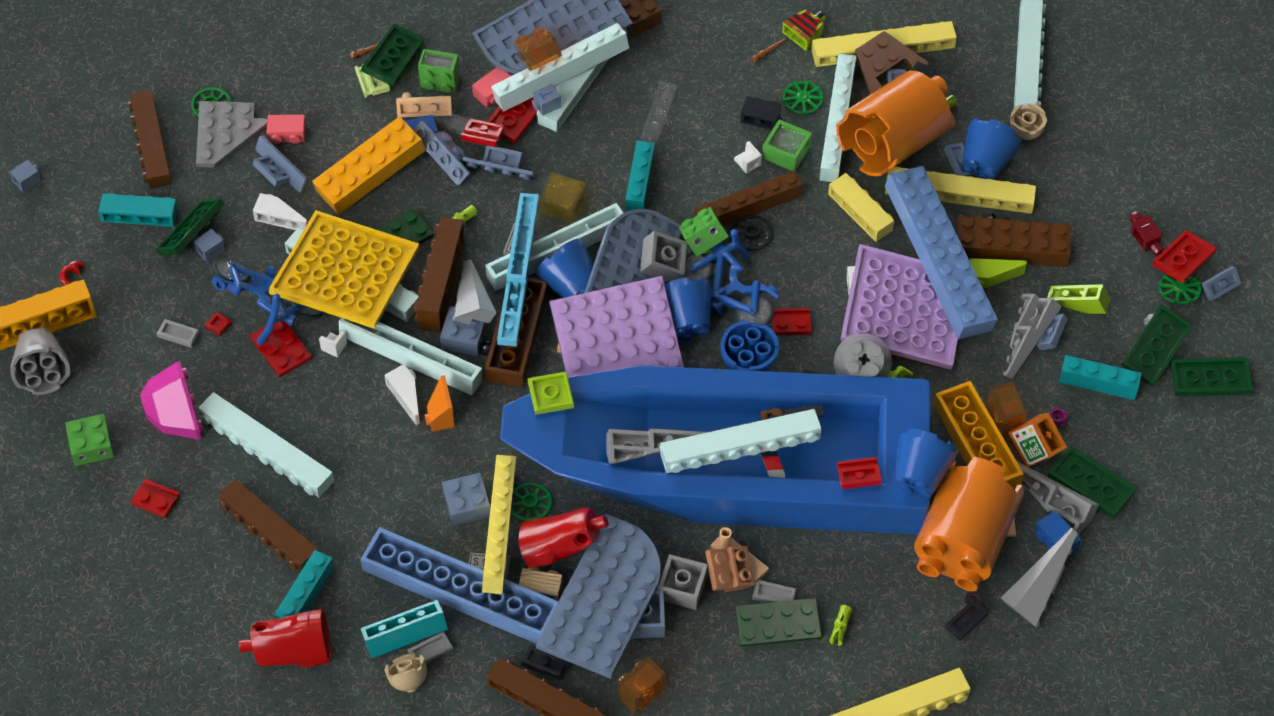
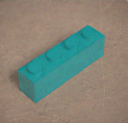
(640, 175)
(138, 210)
(1100, 377)
(307, 585)
(404, 629)

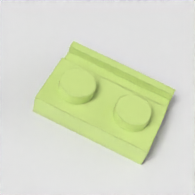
(370, 84)

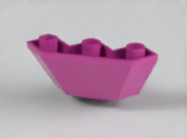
(169, 403)

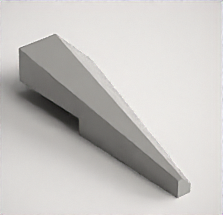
(472, 297)
(1034, 320)
(631, 444)

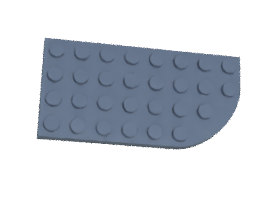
(565, 19)
(621, 248)
(604, 599)

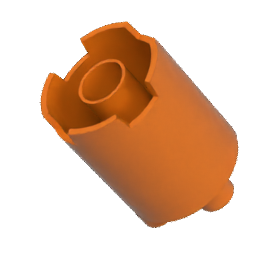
(896, 121)
(967, 523)

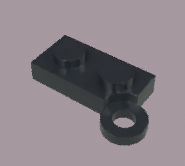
(968, 617)
(545, 662)

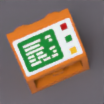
(1037, 439)

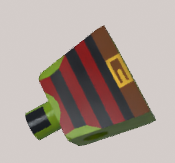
(804, 28)

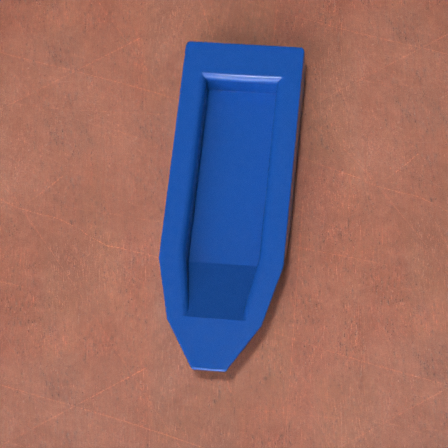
(858, 423)

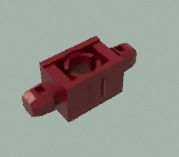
(1146, 233)

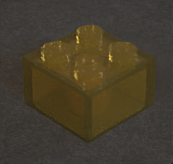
(562, 197)

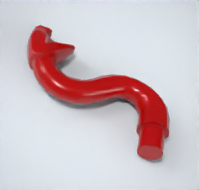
(72, 267)

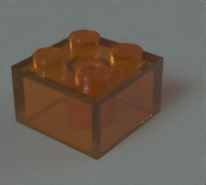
(537, 48)
(1005, 408)
(641, 685)

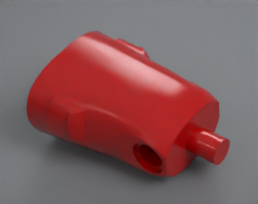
(559, 536)
(291, 640)

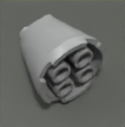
(853, 347)
(39, 362)

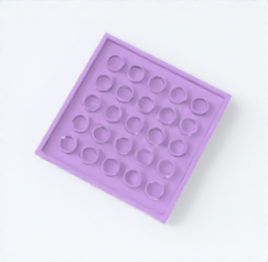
(898, 305)
(616, 328)

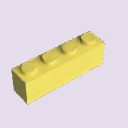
(861, 207)

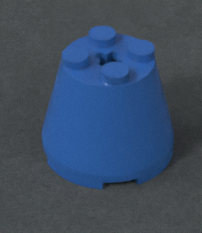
(988, 148)
(567, 269)
(689, 306)
(749, 347)
(922, 461)

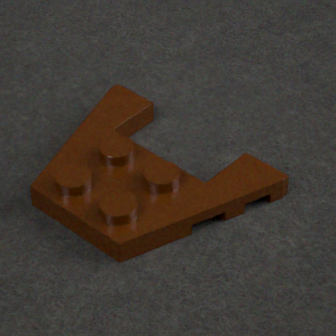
(881, 55)

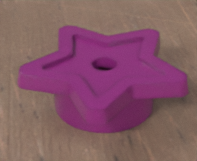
(1056, 412)

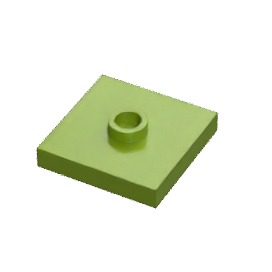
(550, 393)

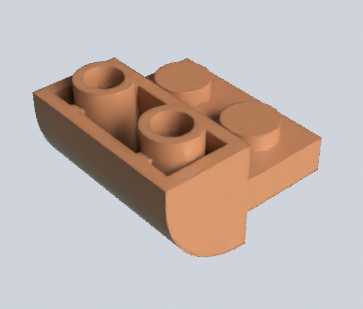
(730, 568)

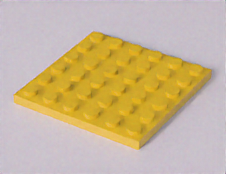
(344, 269)

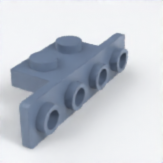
(443, 152)
(501, 159)
(277, 166)

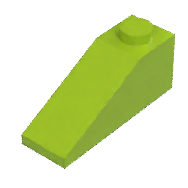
(996, 271)
(1082, 298)

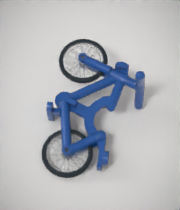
(236, 277)
(752, 308)

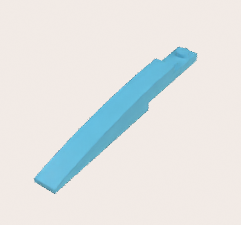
(518, 270)

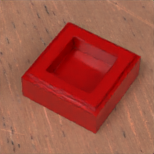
(218, 324)

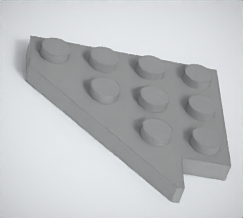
(224, 129)

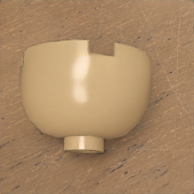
(1028, 121)
(407, 672)

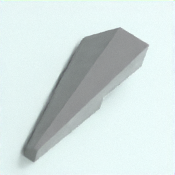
(1071, 506)
(1033, 589)

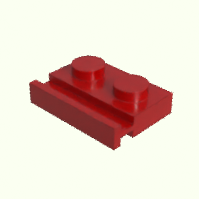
(482, 132)
(792, 321)
(859, 473)
(155, 498)

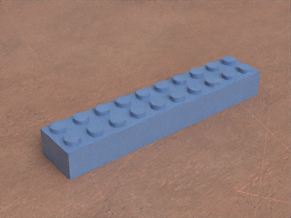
(941, 252)
(456, 585)

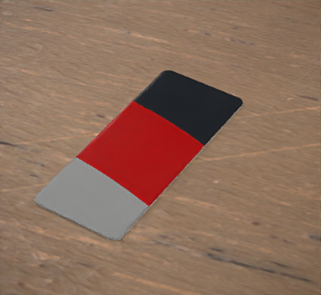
(772, 464)

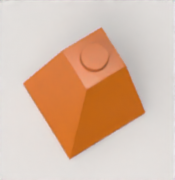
(440, 408)

